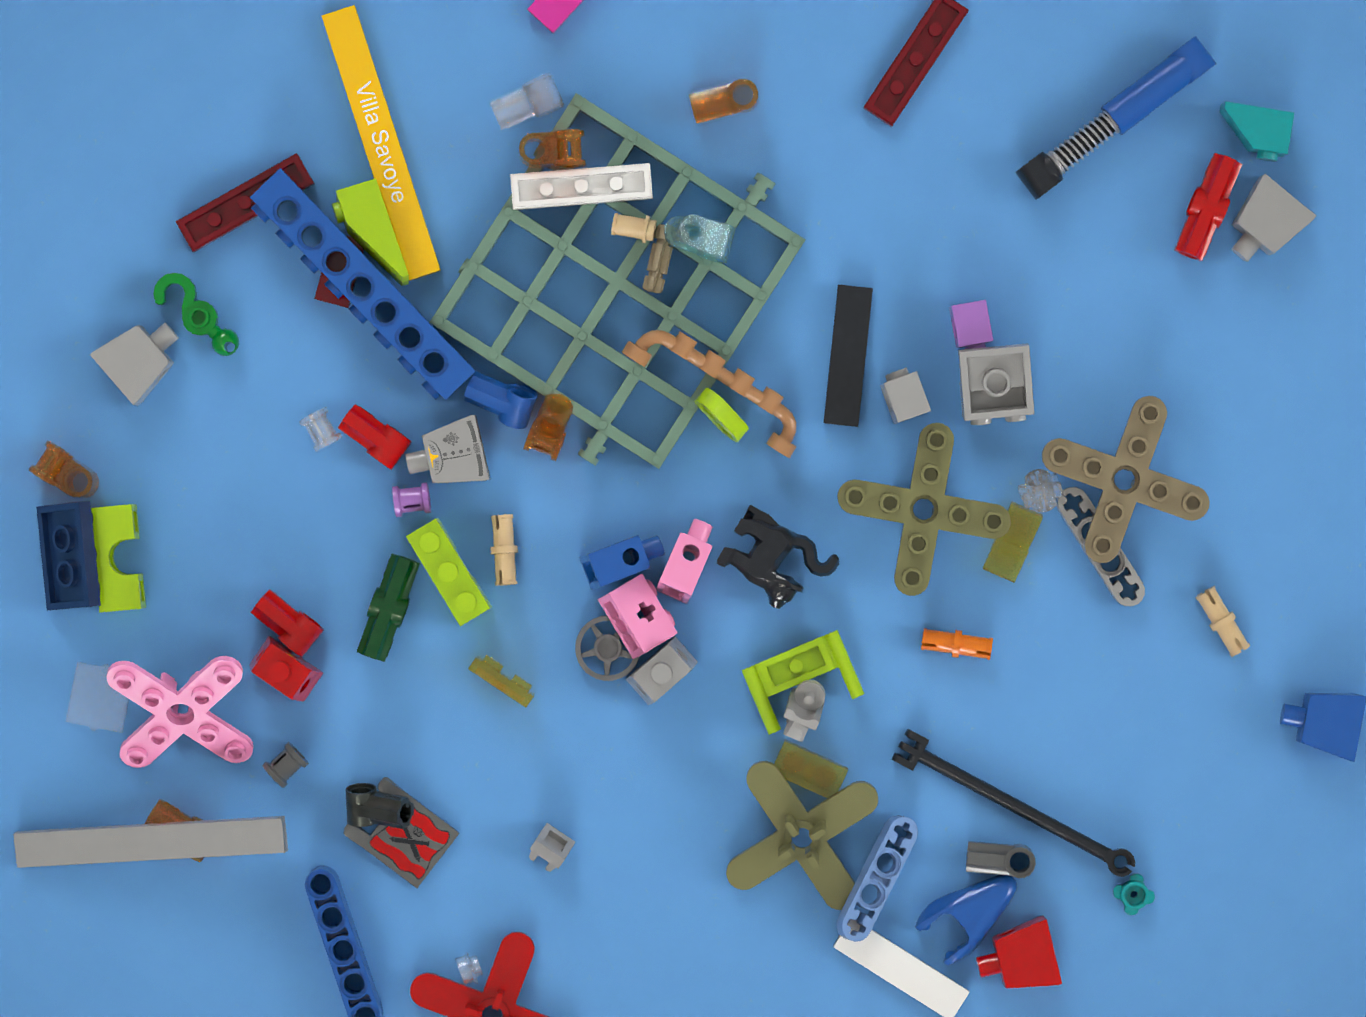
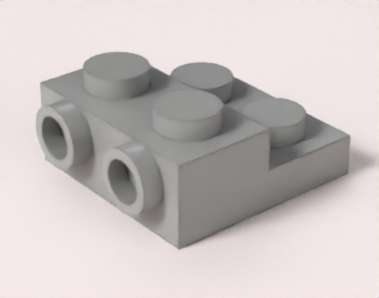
(996, 383)

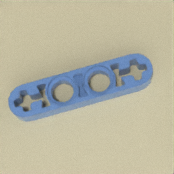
(872, 875)

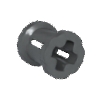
(285, 764)

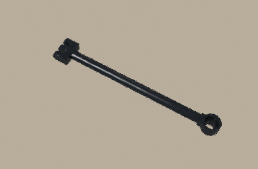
(919, 754)

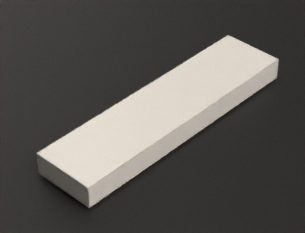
(581, 186)
(904, 971)

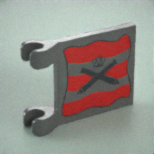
(409, 850)

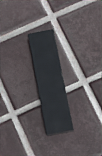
(848, 355)

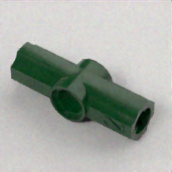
(388, 607)

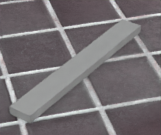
(151, 841)

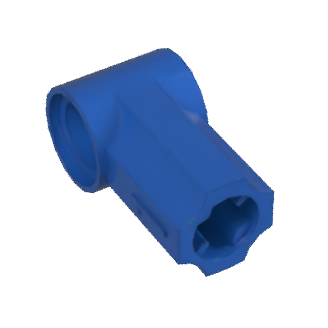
(510, 402)

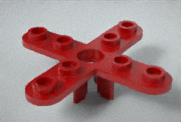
(500, 990)

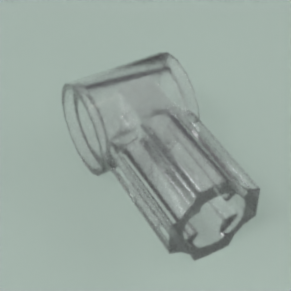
(536, 99)

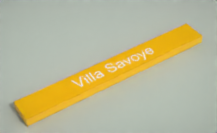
(380, 140)

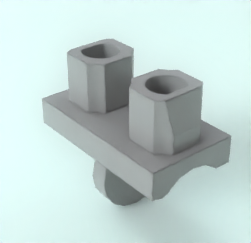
(804, 709)

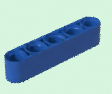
(343, 931)

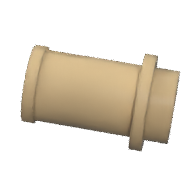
(634, 227)

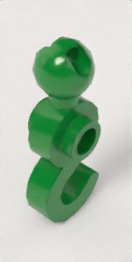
(197, 316)

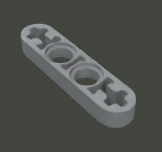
(1116, 587)

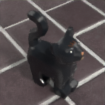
(769, 551)

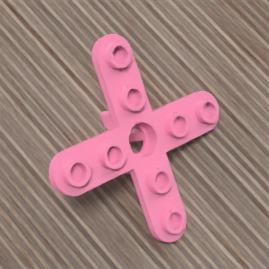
(166, 724)

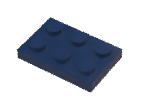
(68, 555)

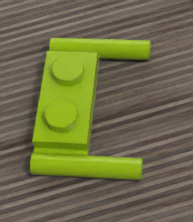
(795, 667)

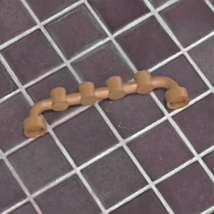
(713, 365)

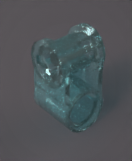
(704, 236)

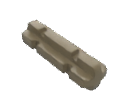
(658, 262)

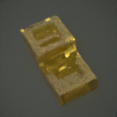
(1011, 550)

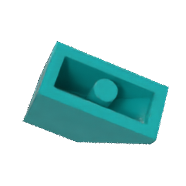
(1260, 129)

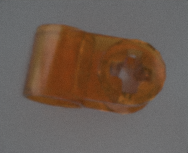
(555, 149)
(550, 426)
(60, 468)

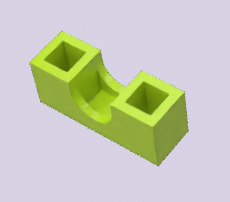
(110, 528)
(448, 571)

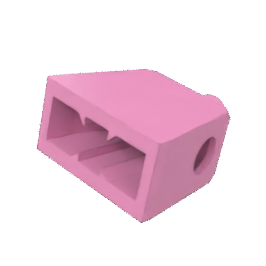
(681, 574)

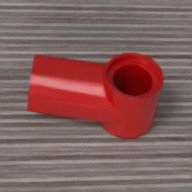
(380, 440)
(294, 628)

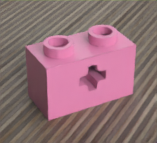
(622, 608)

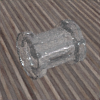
(320, 429)

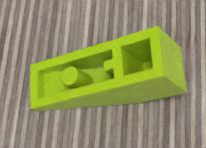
(370, 226)

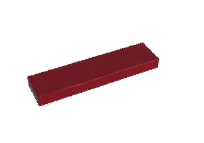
(915, 60)
(234, 207)

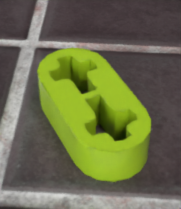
(721, 414)

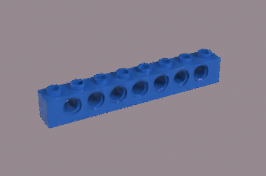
(282, 188)

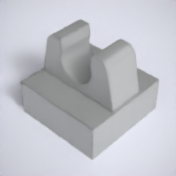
(551, 846)

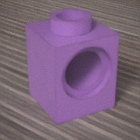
(971, 324)

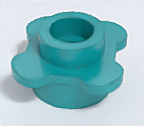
(1143, 897)

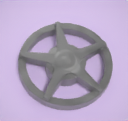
(606, 648)

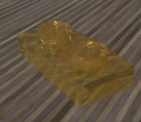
(490, 671)
(810, 769)

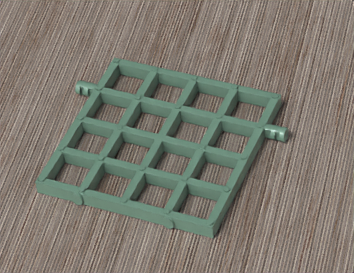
(618, 282)

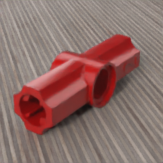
(1208, 207)

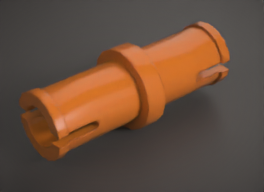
(957, 643)

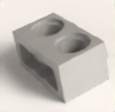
(904, 395)

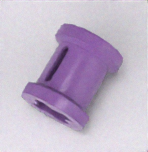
(411, 499)

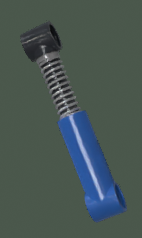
(1118, 115)

